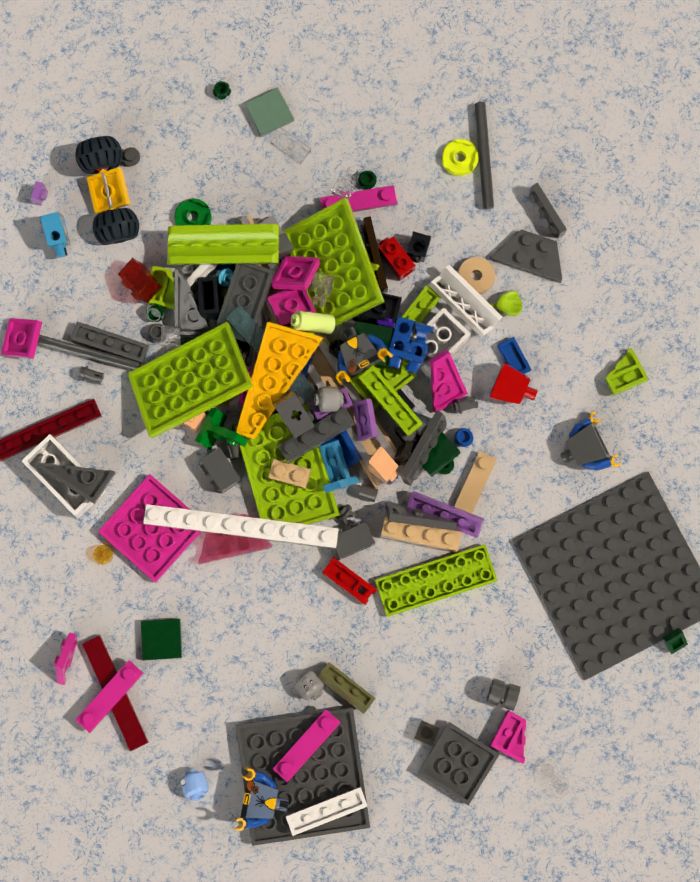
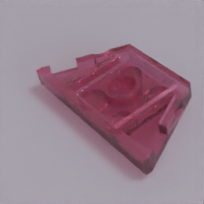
(225, 546)

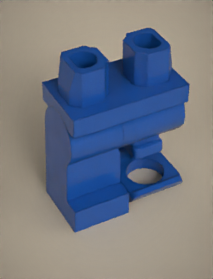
(405, 349)

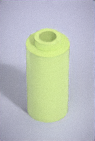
(313, 322)

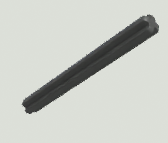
(484, 155)
(88, 353)

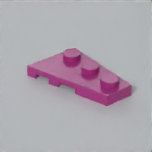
(445, 381)

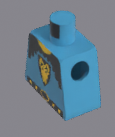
(55, 225)

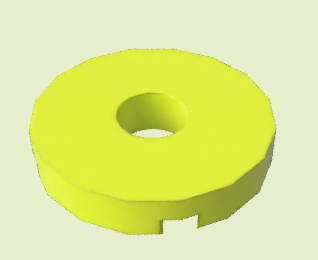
(457, 168)

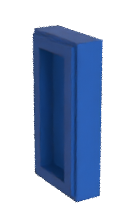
(513, 355)

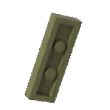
(346, 687)

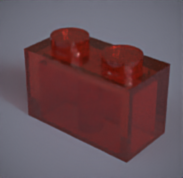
(139, 280)

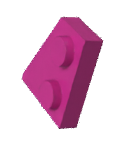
(65, 659)
(510, 736)

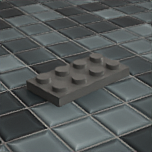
(249, 289)

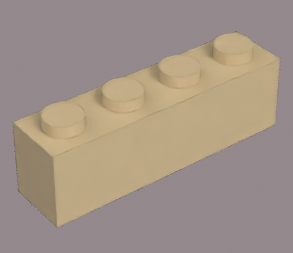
(422, 535)

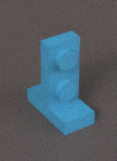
(336, 467)

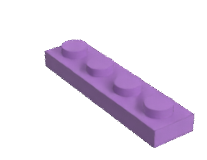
(466, 522)

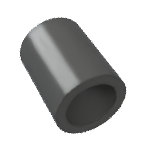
(368, 493)

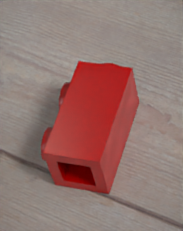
(396, 258)

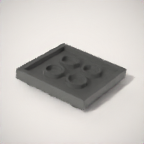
(458, 763)

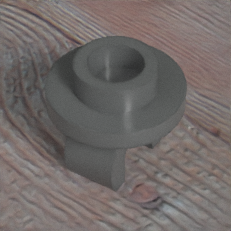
(345, 511)

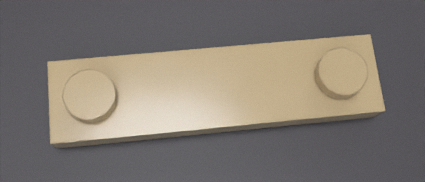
(475, 482)

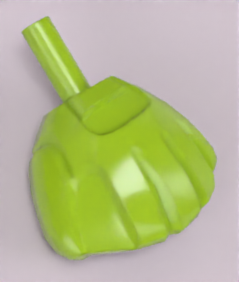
(509, 303)

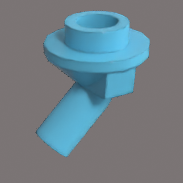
(224, 276)

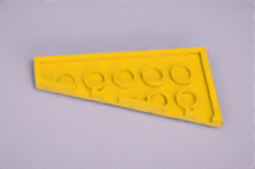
(277, 366)

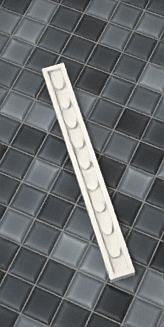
(241, 526)

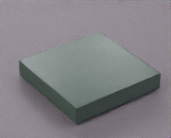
(269, 112)

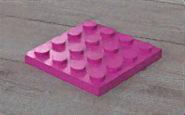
(148, 546)

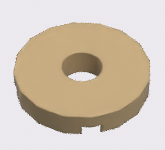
(482, 266)

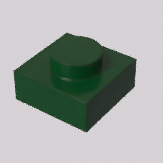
(675, 641)

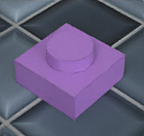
(39, 193)

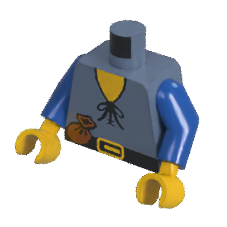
(259, 800)

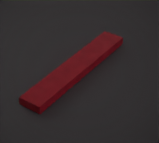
(55, 426)
(123, 710)

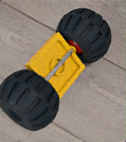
(107, 190)

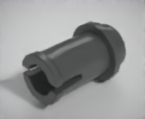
(91, 375)
(465, 404)

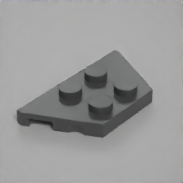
(532, 254)

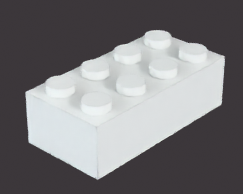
(53, 452)

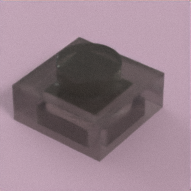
(403, 452)
(426, 733)

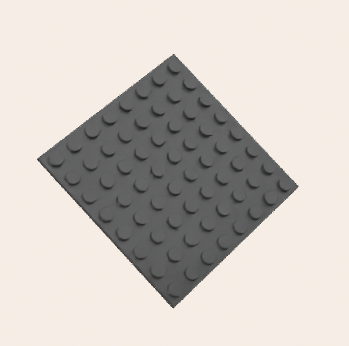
(614, 575)

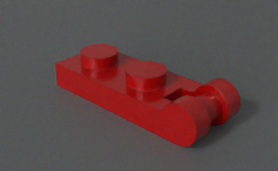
(348, 580)

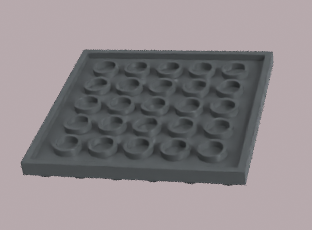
(326, 774)

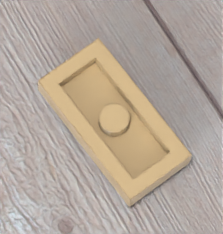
(289, 473)

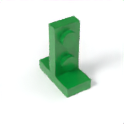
(213, 429)

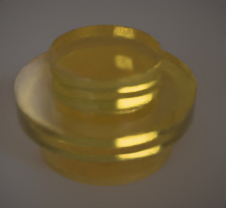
(103, 554)

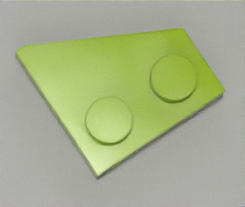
(165, 295)
(626, 374)

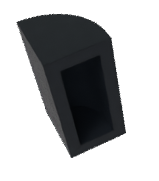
(208, 297)

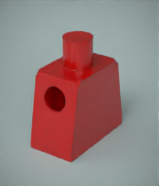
(512, 386)

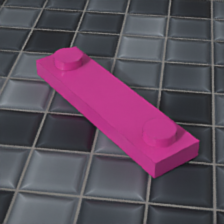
(366, 199)
(109, 696)
(306, 745)

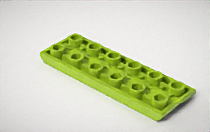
(223, 244)
(436, 580)

